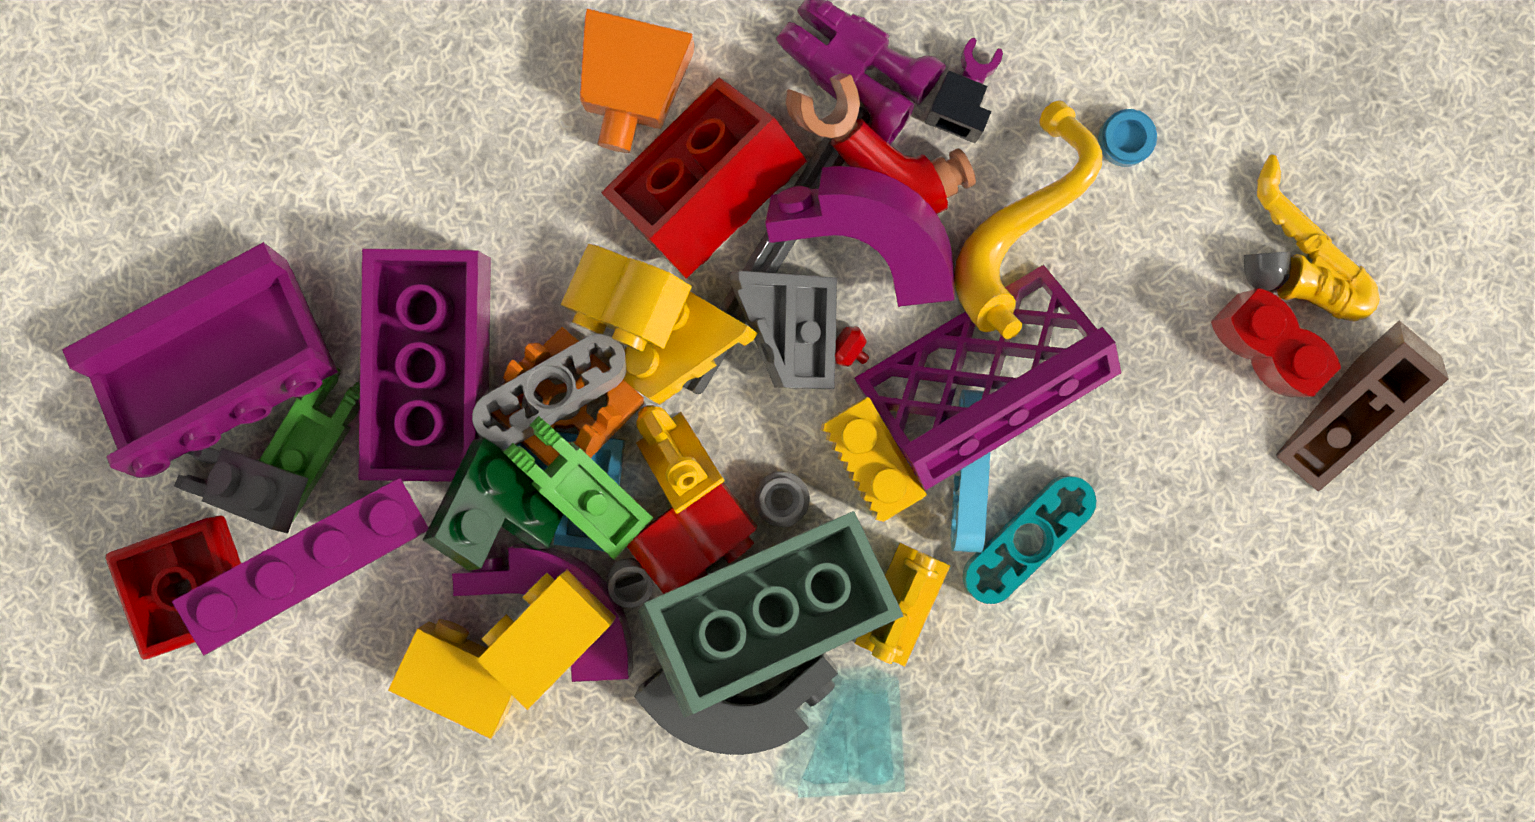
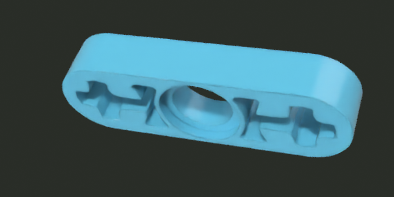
(970, 496)

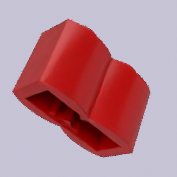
(1281, 353)
(682, 545)

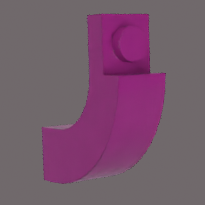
(880, 214)
(609, 655)

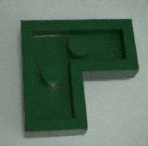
(484, 497)

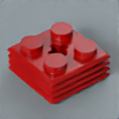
(148, 577)

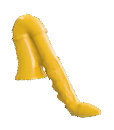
(1332, 277)

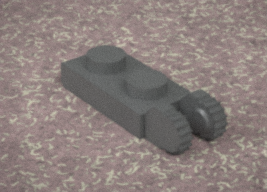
(247, 488)

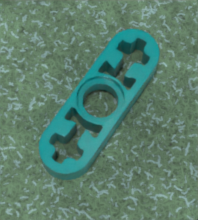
(1052, 542)

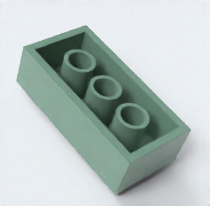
(768, 613)

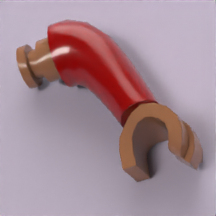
(867, 150)

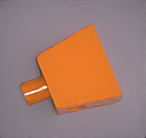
(630, 74)

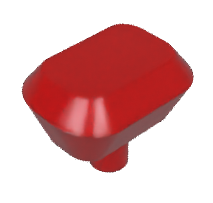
(850, 346)

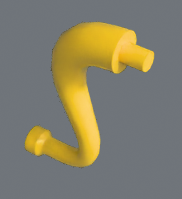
(981, 256)

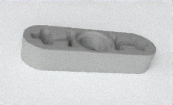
(556, 367)

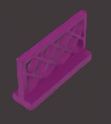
(1018, 404)

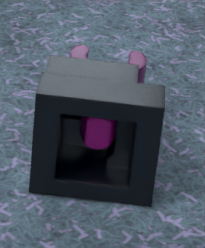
(959, 97)

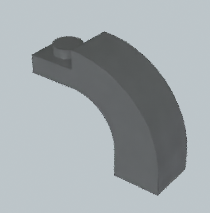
(743, 722)

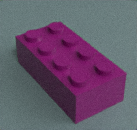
(421, 360)

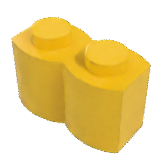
(626, 297)

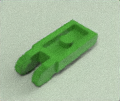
(311, 435)
(583, 491)

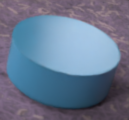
(1127, 137)

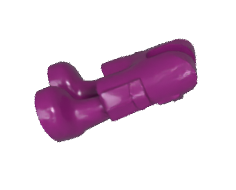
(853, 50)

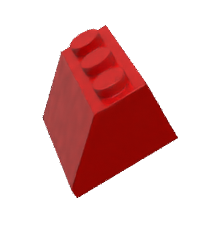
(705, 176)

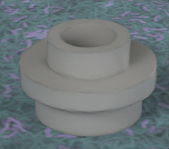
(776, 516)

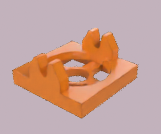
(620, 407)

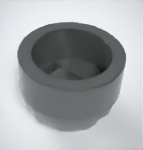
(1267, 270)

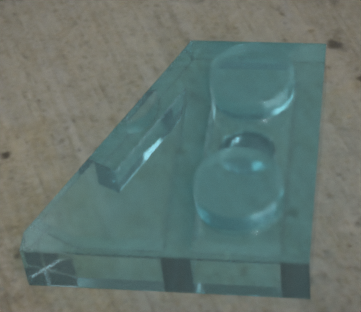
(858, 743)

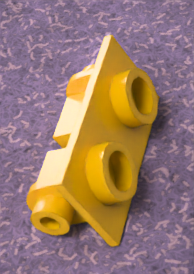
(676, 457)
(915, 584)

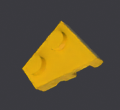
(696, 339)

